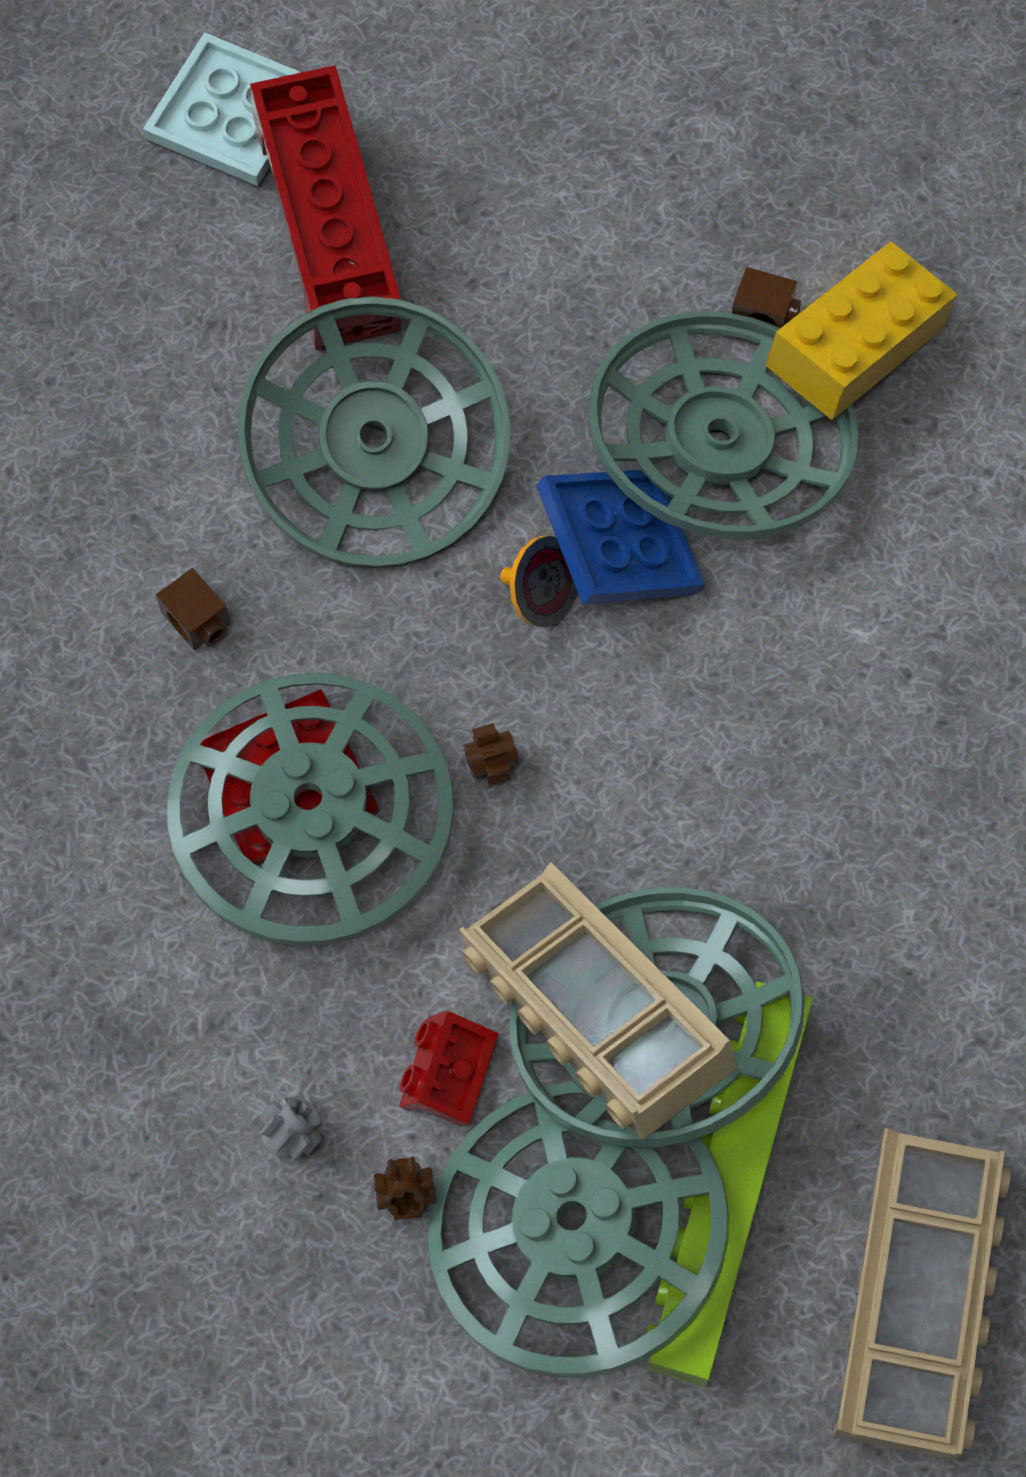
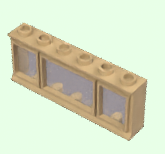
(598, 1003)
(923, 1296)

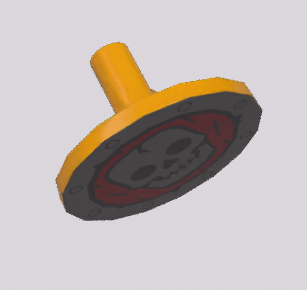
(540, 583)

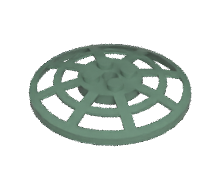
(378, 405)
(711, 409)
(315, 830)
(711, 954)
(576, 1253)

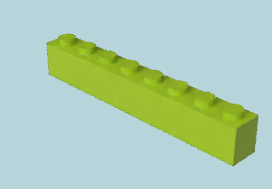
(741, 1157)

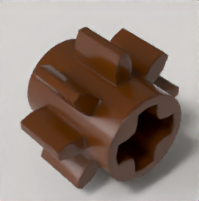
(491, 754)
(404, 1188)

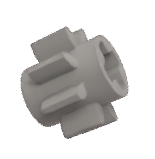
(290, 1128)

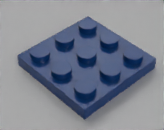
(615, 544)

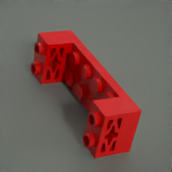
(325, 196)

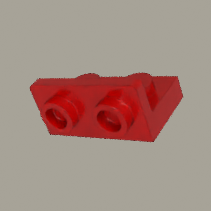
(448, 1067)

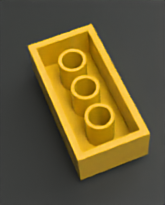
(860, 330)

